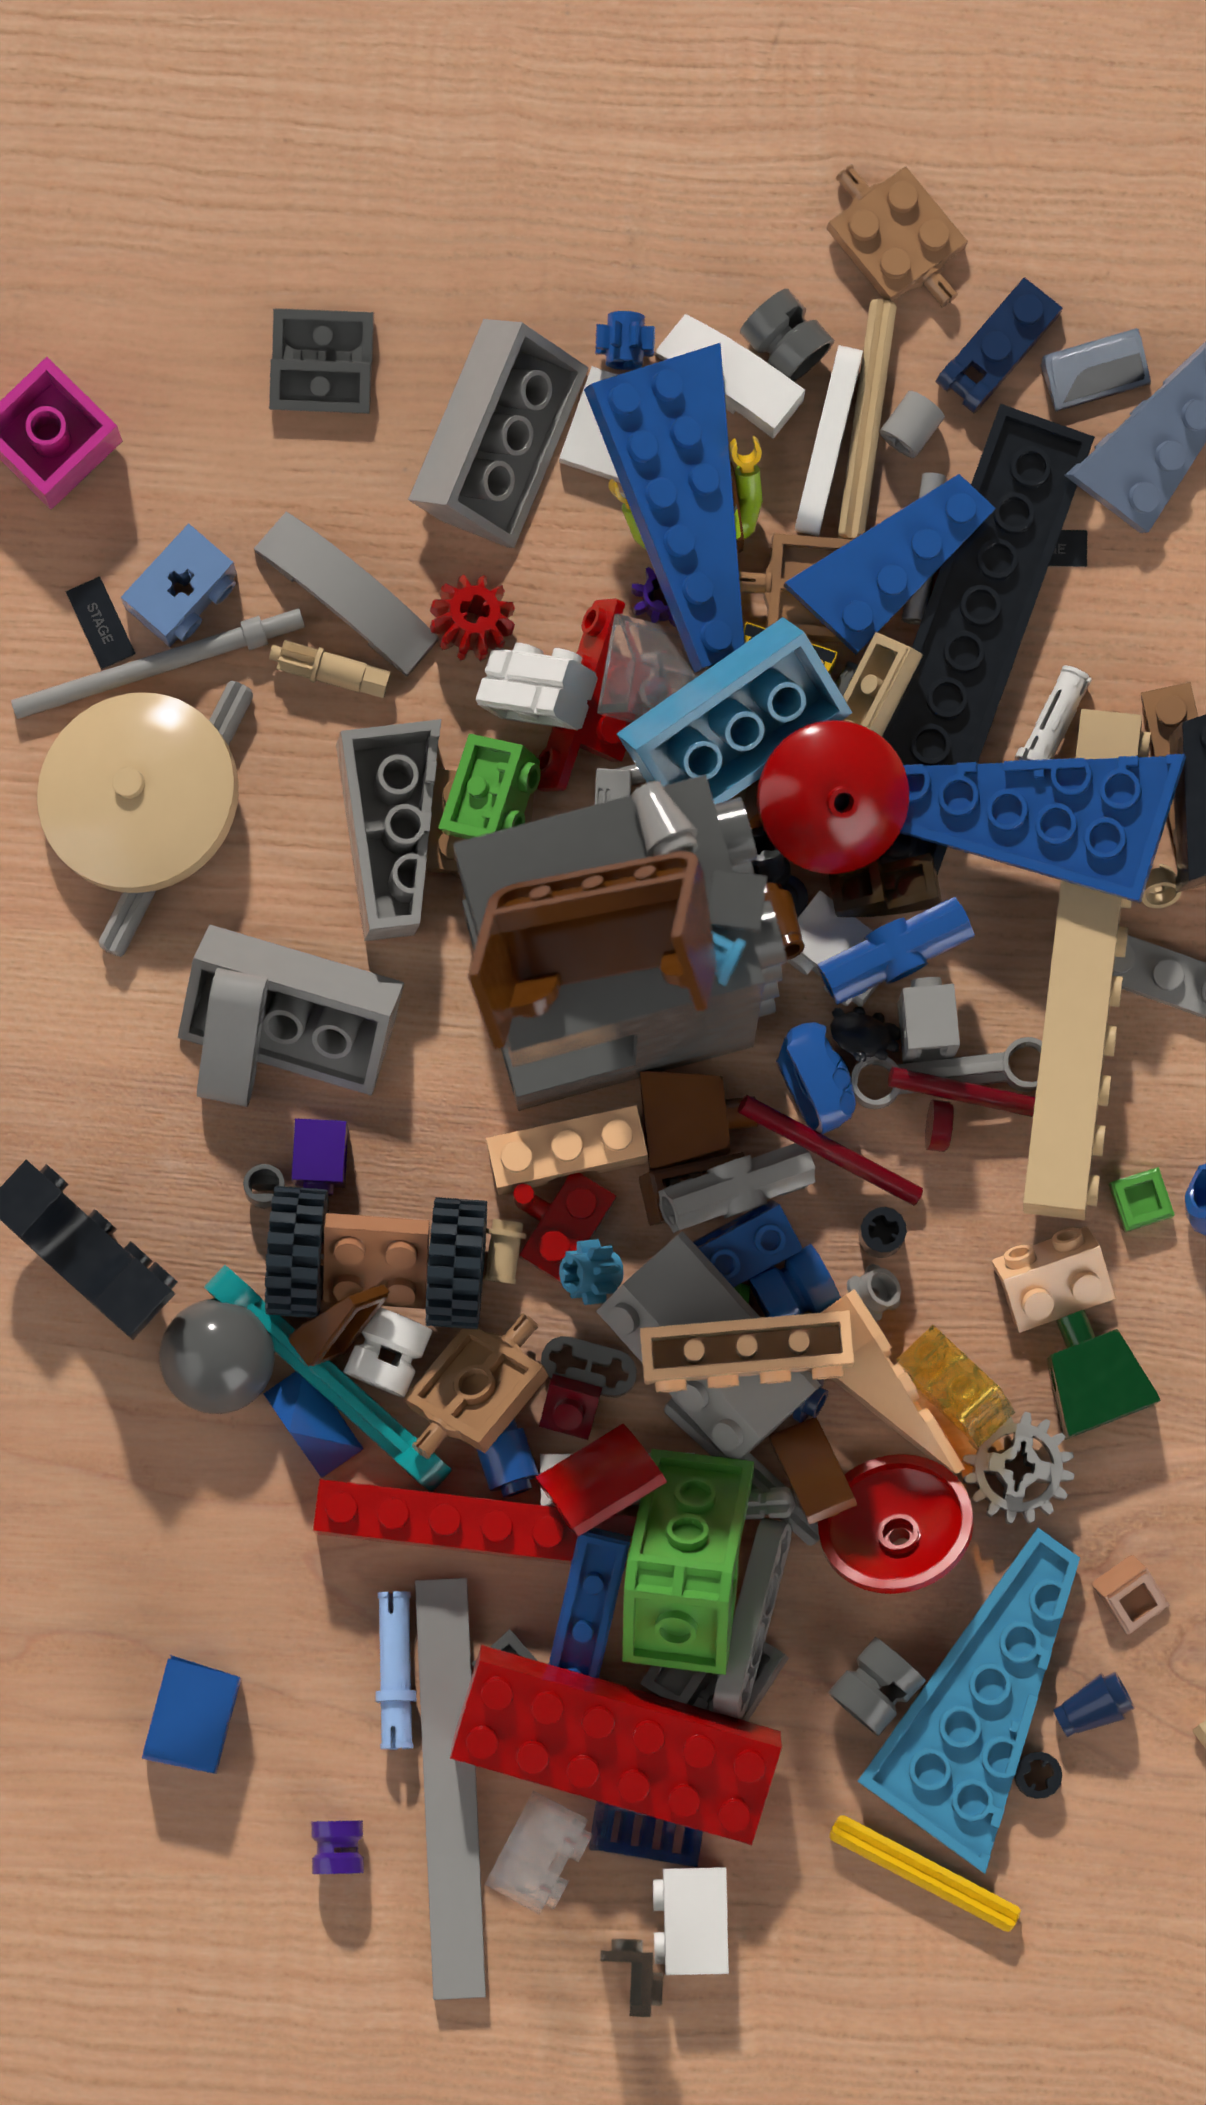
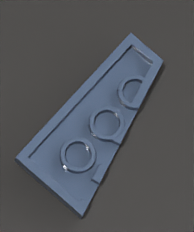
(1152, 450)

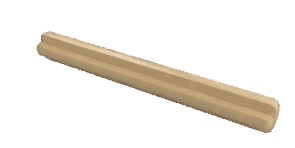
(867, 419)

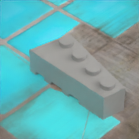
(388, 813)

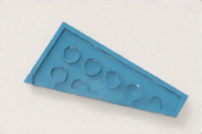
(966, 1729)

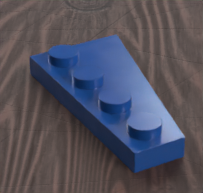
(884, 567)

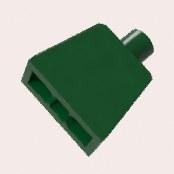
(1095, 1378)

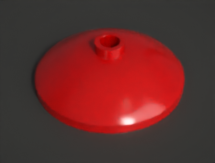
(800, 792)
(899, 1500)

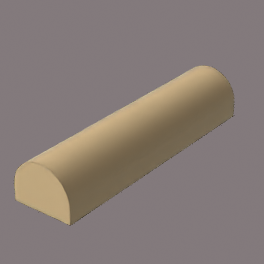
(878, 687)

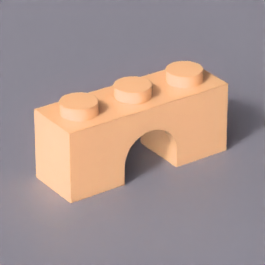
(567, 1147)

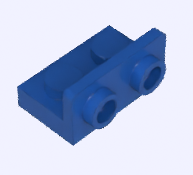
(750, 1243)

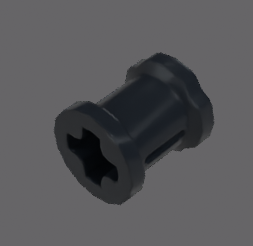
(769, 860)

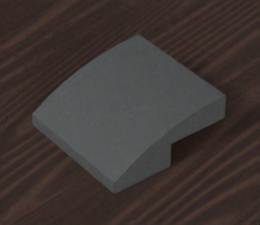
(321, 360)

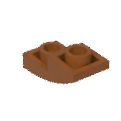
(812, 1470)

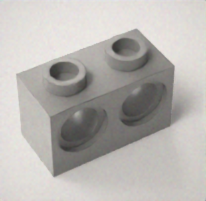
(928, 1020)

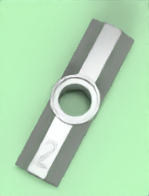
(736, 1186)

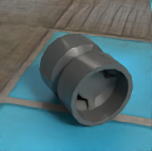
(786, 335)
(876, 1686)

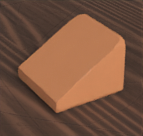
(1130, 1594)

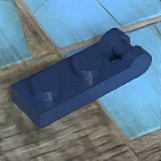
(1000, 344)

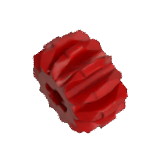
(453, 609)

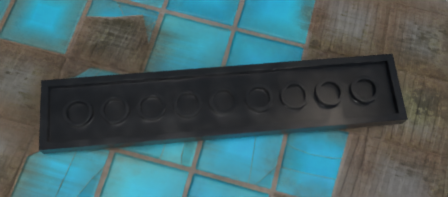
(985, 600)

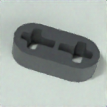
(592, 1354)

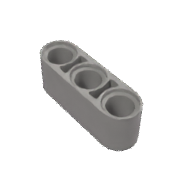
(232, 1037)

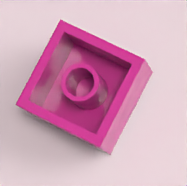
(53, 433)

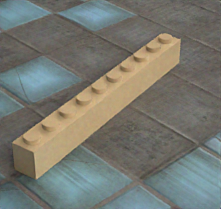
(1078, 1013)

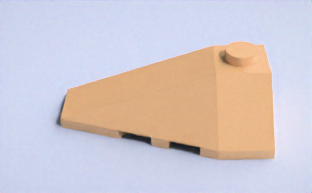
(887, 1388)

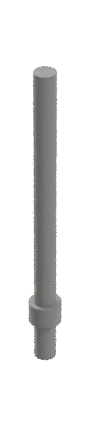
(252, 633)

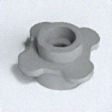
(877, 1290)

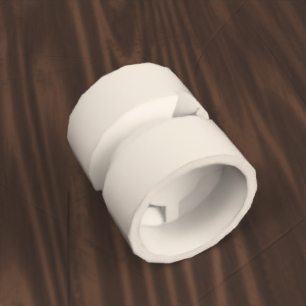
(396, 1335)

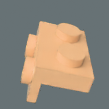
(1054, 1278)

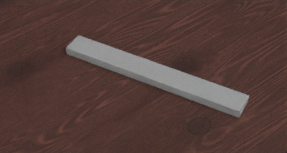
(449, 1792)

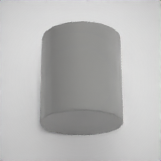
(912, 424)

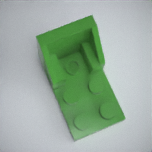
(686, 1563)

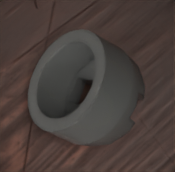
(262, 1178)

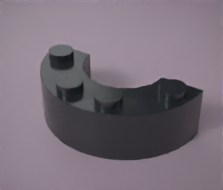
(83, 1249)

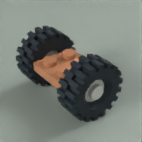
(369, 1251)

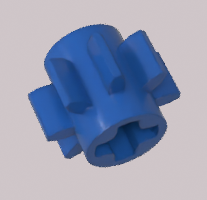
(625, 340)

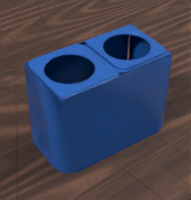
(191, 1716)

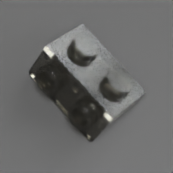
(645, 1984)

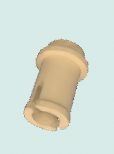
(503, 1251)

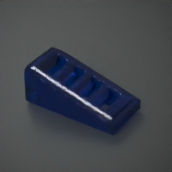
(602, 1833)

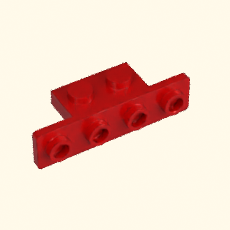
(598, 731)

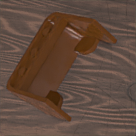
(591, 929)

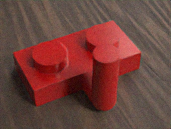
(568, 1219)

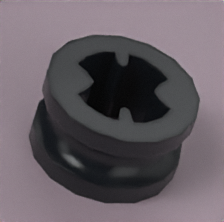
(1052, 1783)

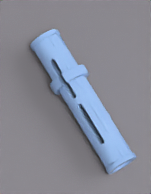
(395, 1671)

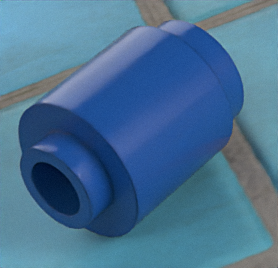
(509, 1462)

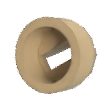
(1161, 896)

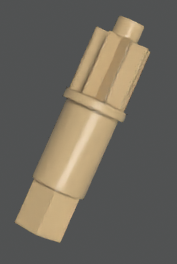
(330, 668)

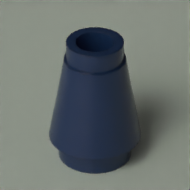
(1095, 1705)

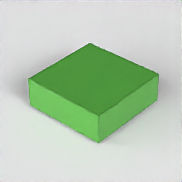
(1141, 1199)

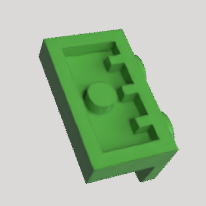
(490, 788)

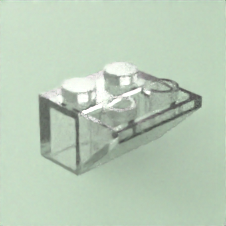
(538, 1852)

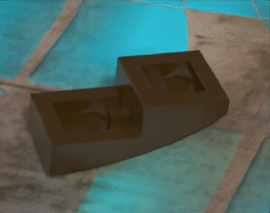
(887, 888)

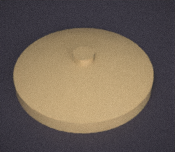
(137, 792)

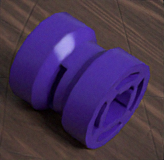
(337, 1834)

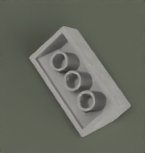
(498, 432)
(317, 1013)
(687, 1289)

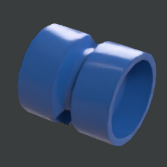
(797, 1287)

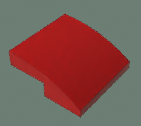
(601, 1479)

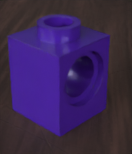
(320, 1154)

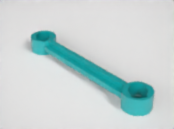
(335, 1385)

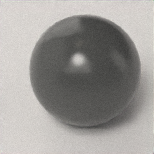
(216, 1357)

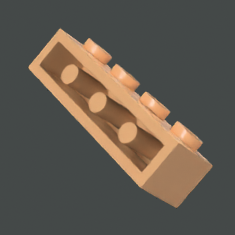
(747, 1348)

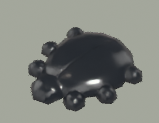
(864, 1034)

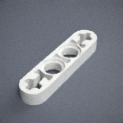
(828, 440)

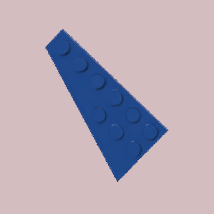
(674, 466)
(1054, 817)

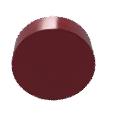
(939, 1125)

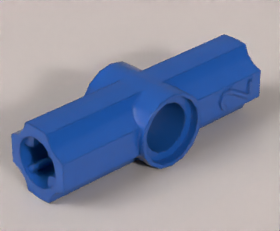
(896, 950)

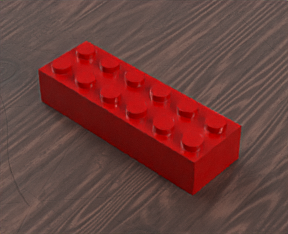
(616, 1745)

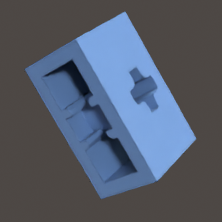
(183, 561)

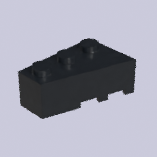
(1190, 803)

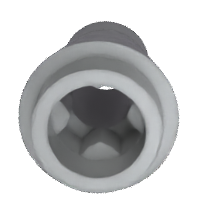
(663, 822)

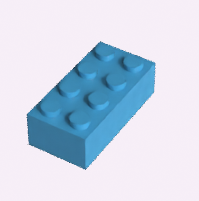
(736, 713)

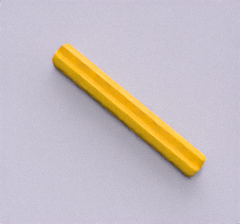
(924, 1873)

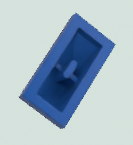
(313, 1423)

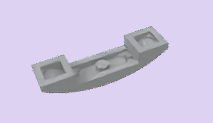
(347, 592)

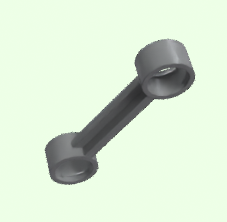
(971, 1069)

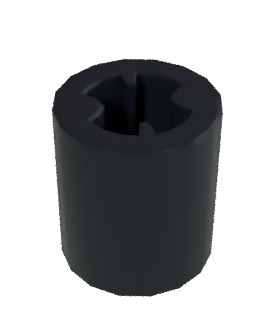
(882, 1232)

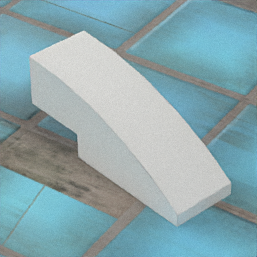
(750, 383)

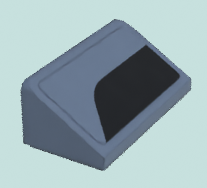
(1096, 369)

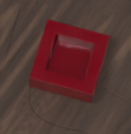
(570, 1406)

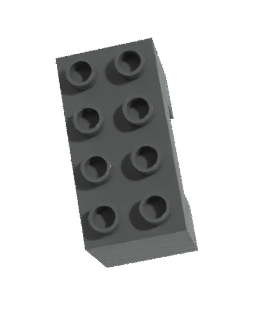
(635, 1020)

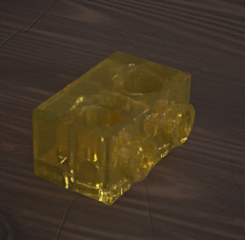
(956, 1386)

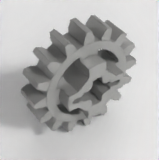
(1041, 1471)

